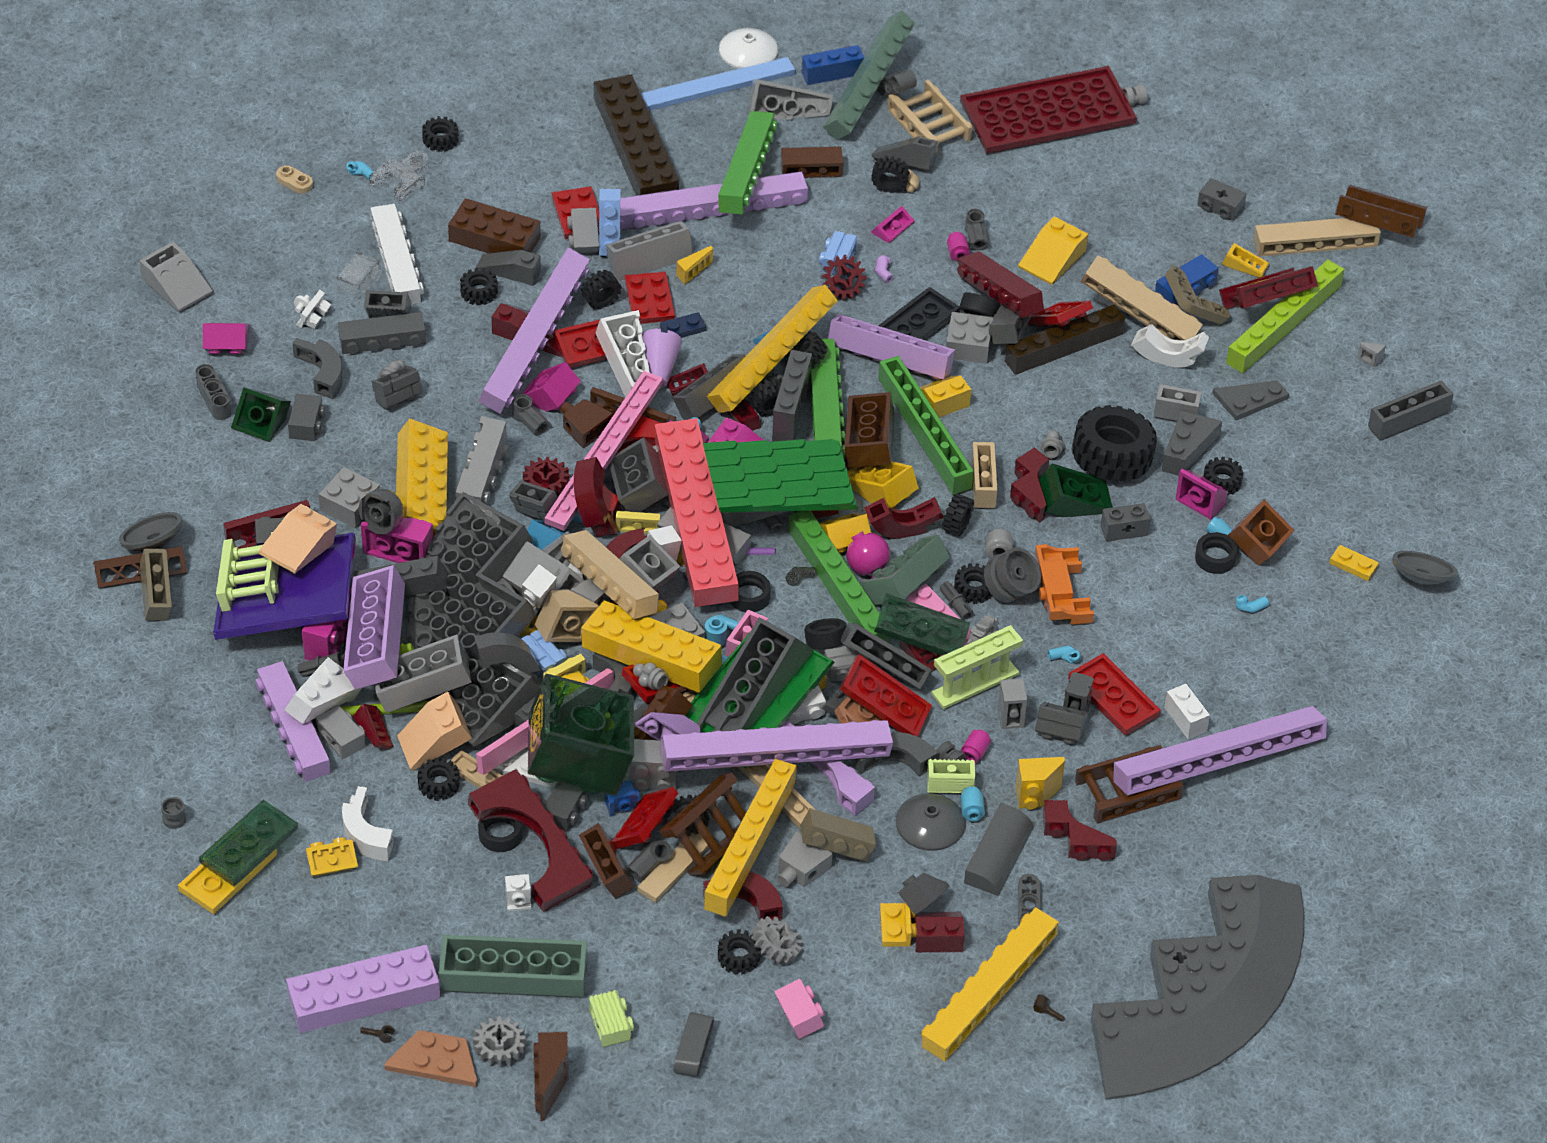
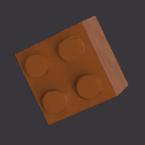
(1261, 532)

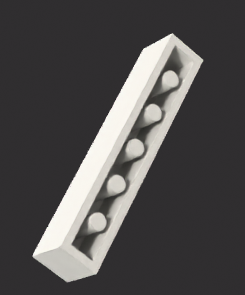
(395, 251)

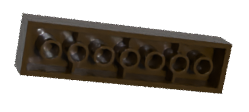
(634, 136)

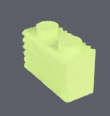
(950, 776)
(610, 1018)

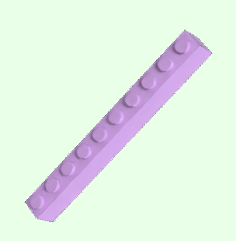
(703, 201)
(533, 331)
(786, 744)
(1219, 750)

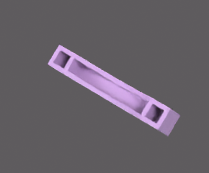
(851, 789)

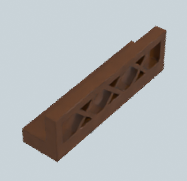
(612, 402)
(132, 559)

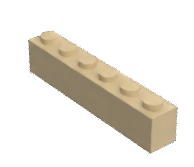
(1314, 236)
(1139, 300)
(610, 574)

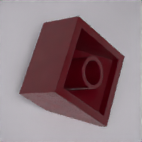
(939, 932)

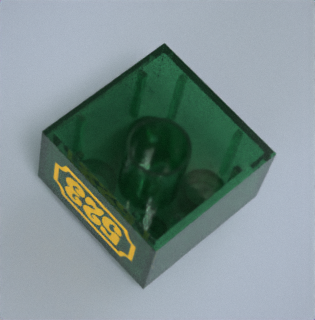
(580, 735)

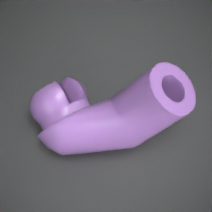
(881, 268)

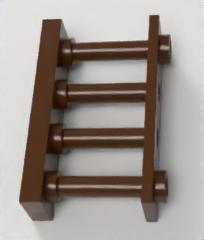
(1381, 211)
(1124, 804)
(692, 815)

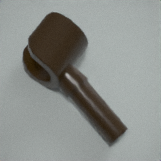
(1040, 1006)
(380, 1033)

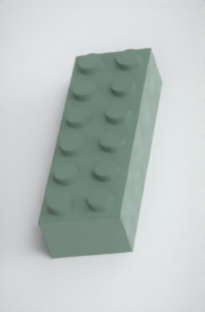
(513, 965)

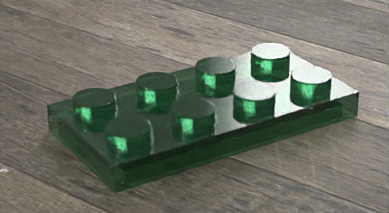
(921, 626)
(248, 843)

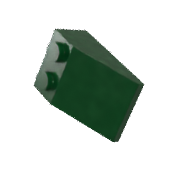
(1073, 492)

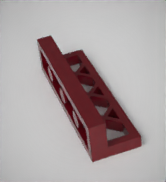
(244, 527)

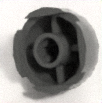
(381, 510)

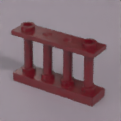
(1268, 287)

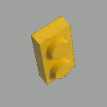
(1354, 563)

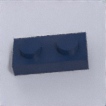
(684, 325)

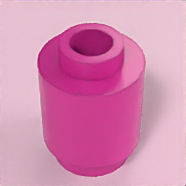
(957, 245)
(976, 745)

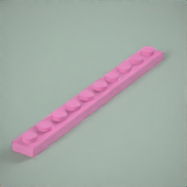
(608, 443)

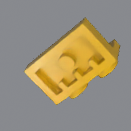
(331, 857)
(896, 924)

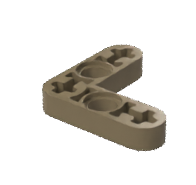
(1190, 302)

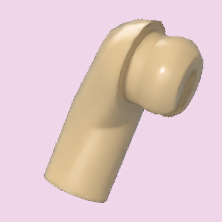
(913, 182)

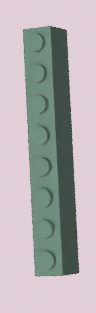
(869, 75)

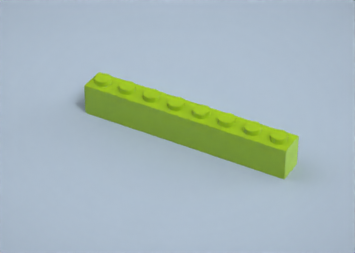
(1283, 318)

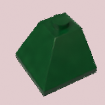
(260, 413)

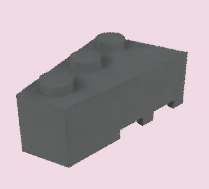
(1189, 440)

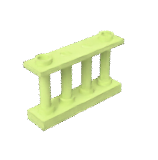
(230, 567)
(974, 655)

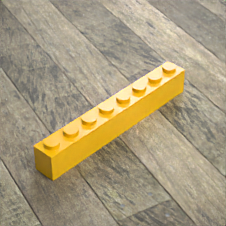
(772, 349)
(750, 837)
(989, 984)

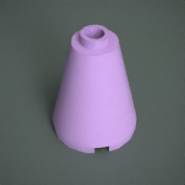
(661, 352)

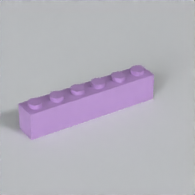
(883, 344)
(301, 739)

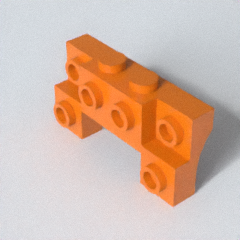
(1056, 586)

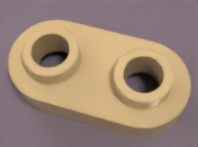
(294, 179)

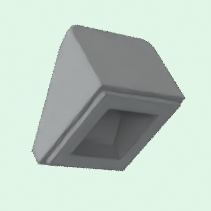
(1371, 353)

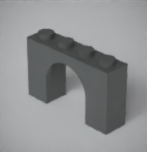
(793, 390)

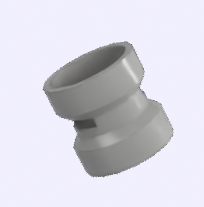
(1135, 95)

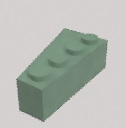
(907, 570)

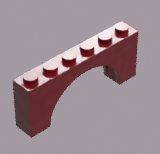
(513, 799)

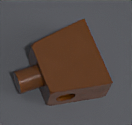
(584, 421)

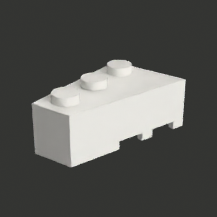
(321, 692)

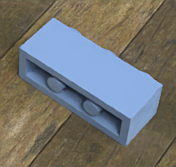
(609, 218)

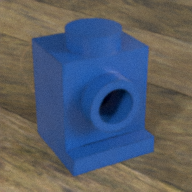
(625, 799)

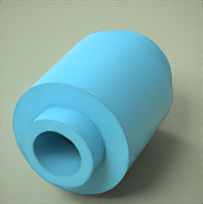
(716, 630)
(972, 804)

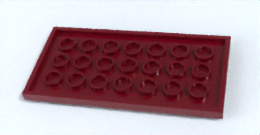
(1047, 109)

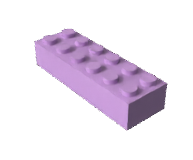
(374, 627)
(363, 988)

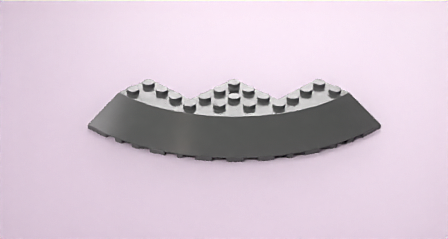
(476, 551)
(1208, 989)

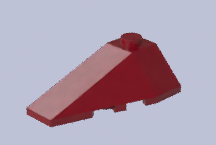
(508, 320)

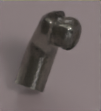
(796, 574)

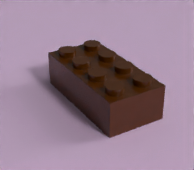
(492, 229)
(869, 430)

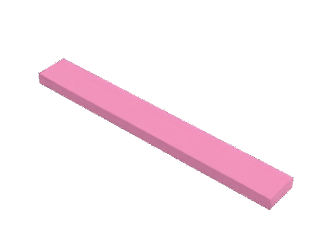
(518, 738)

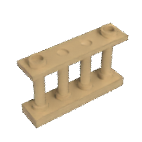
(916, 128)

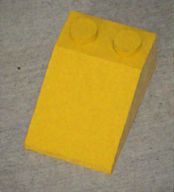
(1054, 250)
(887, 481)

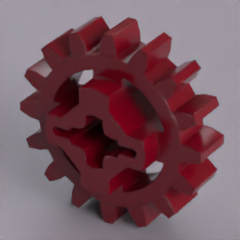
(841, 269)
(547, 474)

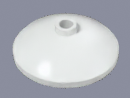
(747, 48)

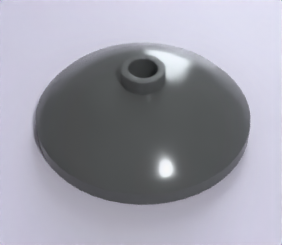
(151, 532)
(1424, 568)
(930, 822)

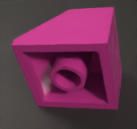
(225, 336)
(552, 387)
(1200, 494)

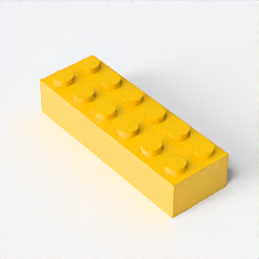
(422, 472)
(642, 640)

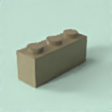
(155, 584)
(838, 835)

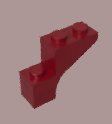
(1027, 489)
(1081, 839)

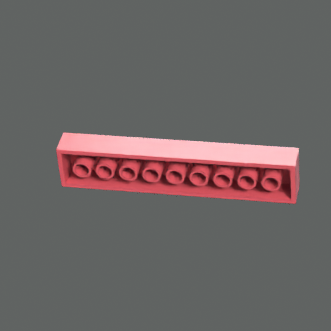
(696, 513)

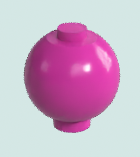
(867, 553)

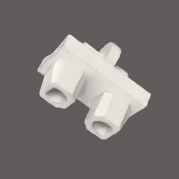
(308, 316)

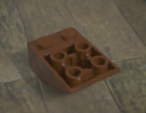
(549, 1069)

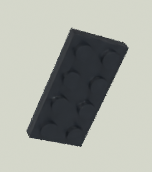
(922, 315)

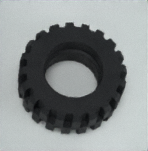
(1114, 443)

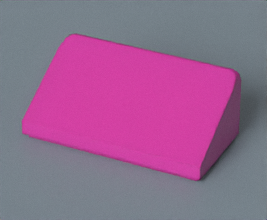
(893, 225)

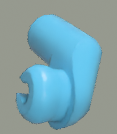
(1251, 606)
(1066, 653)

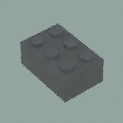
(638, 476)

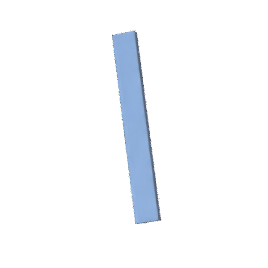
(717, 83)

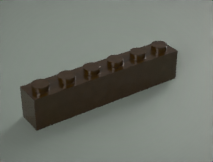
(1064, 339)

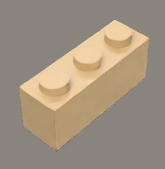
(984, 475)

